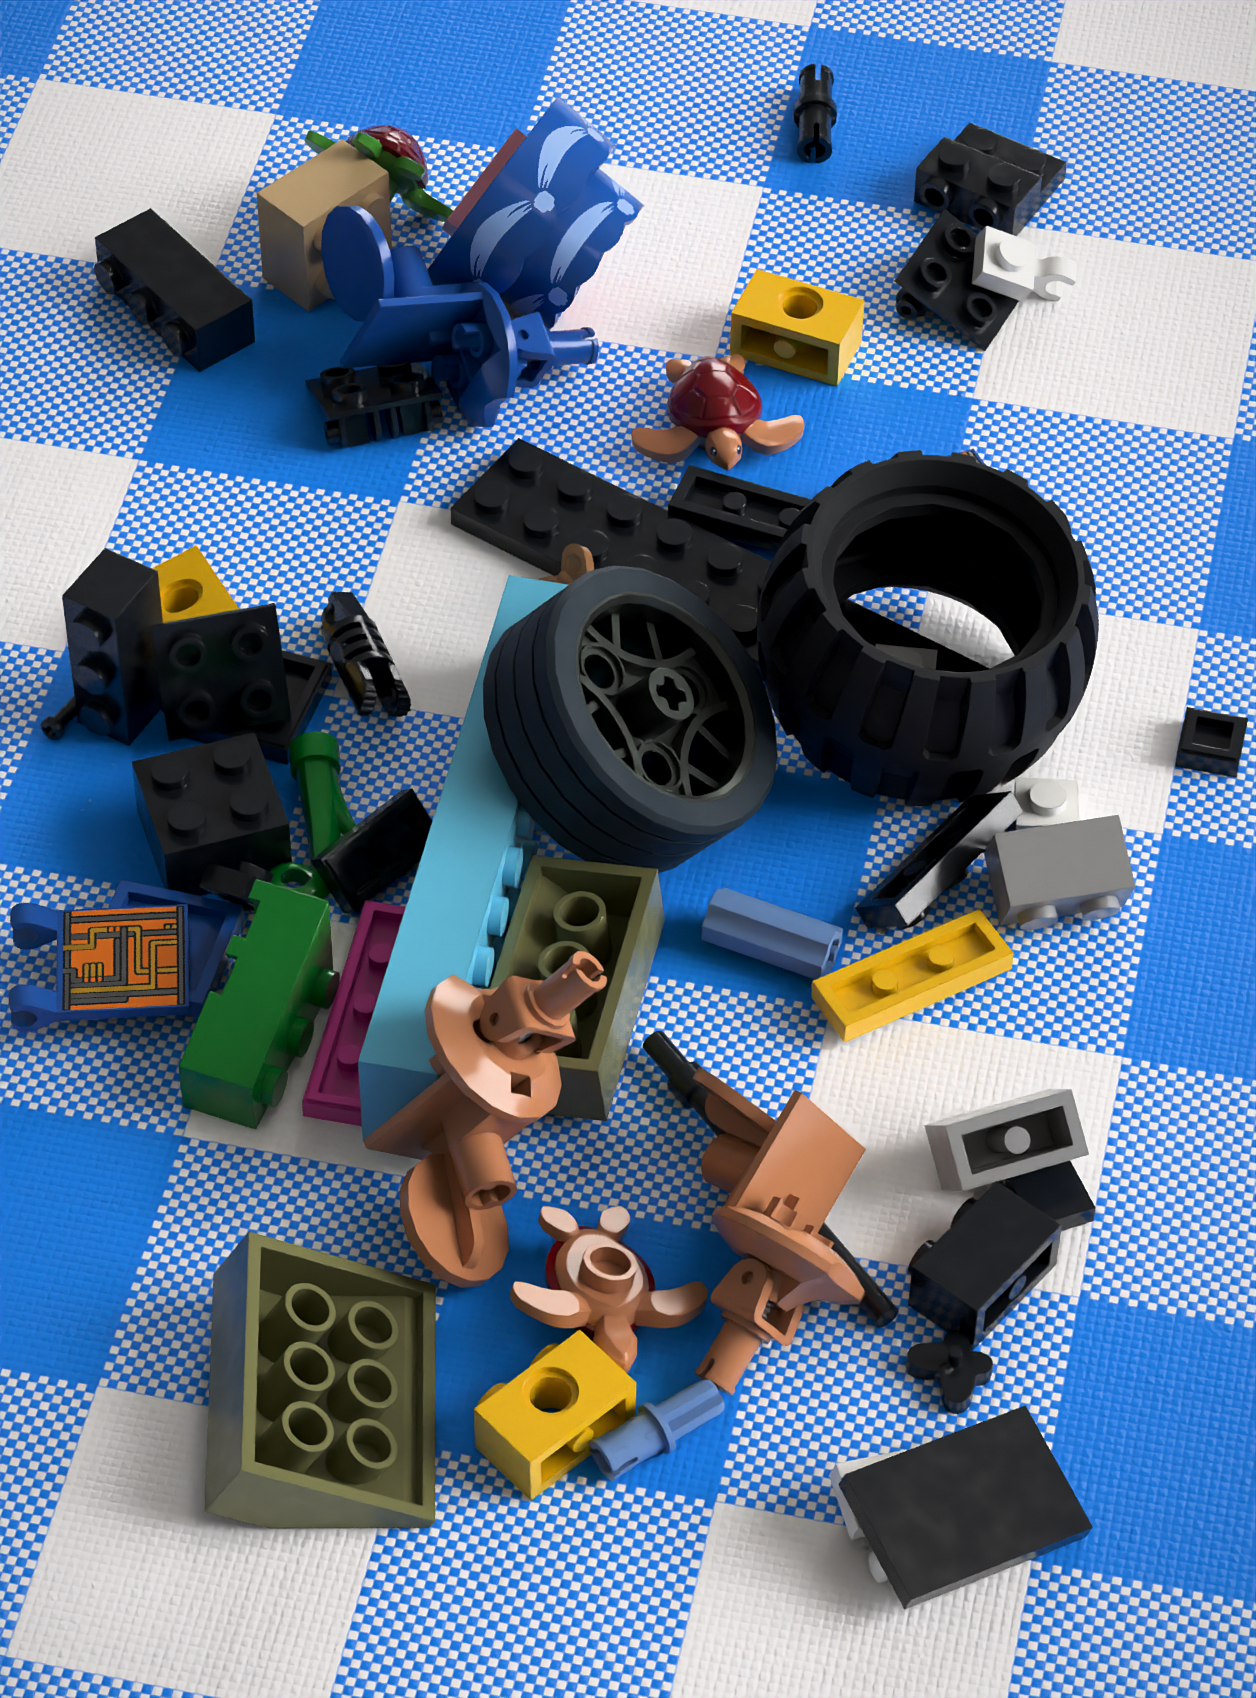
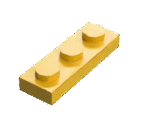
(911, 975)

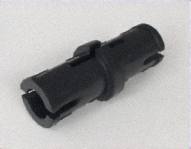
(815, 113)

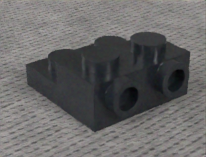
(987, 179)

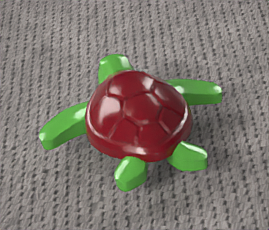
(400, 156)

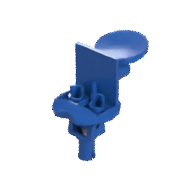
(454, 325)

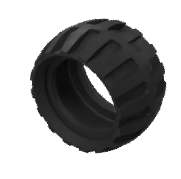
(947, 532)

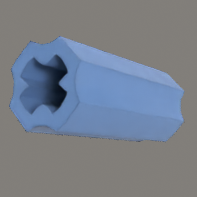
(771, 933)

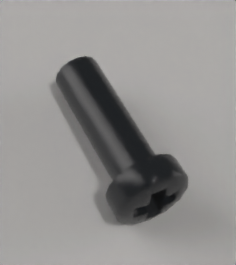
(54, 726)

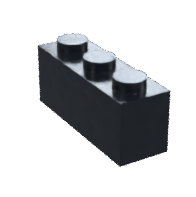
(174, 290)
(112, 645)

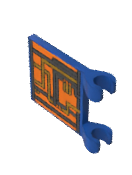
(107, 963)

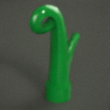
(316, 769)

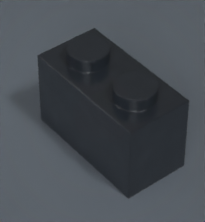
(983, 1263)

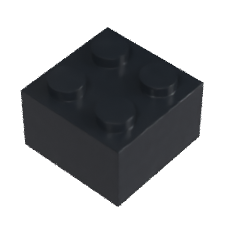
(211, 808)

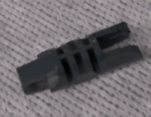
(362, 657)

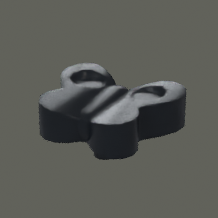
(953, 1367)

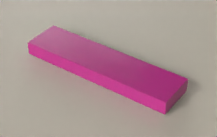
(334, 1079)

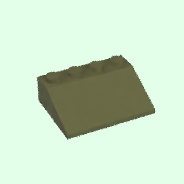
(320, 1391)

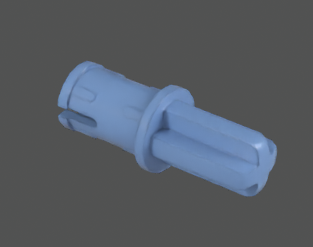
(655, 1428)

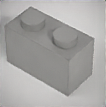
(1060, 872)
(1006, 1139)

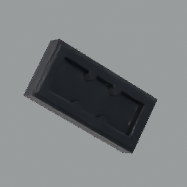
(375, 851)

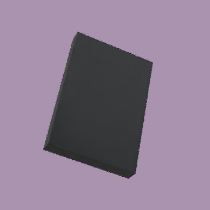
(964, 1506)

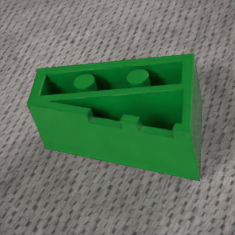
(265, 1010)

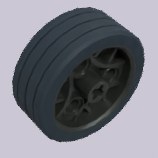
(630, 720)

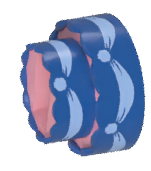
(538, 217)

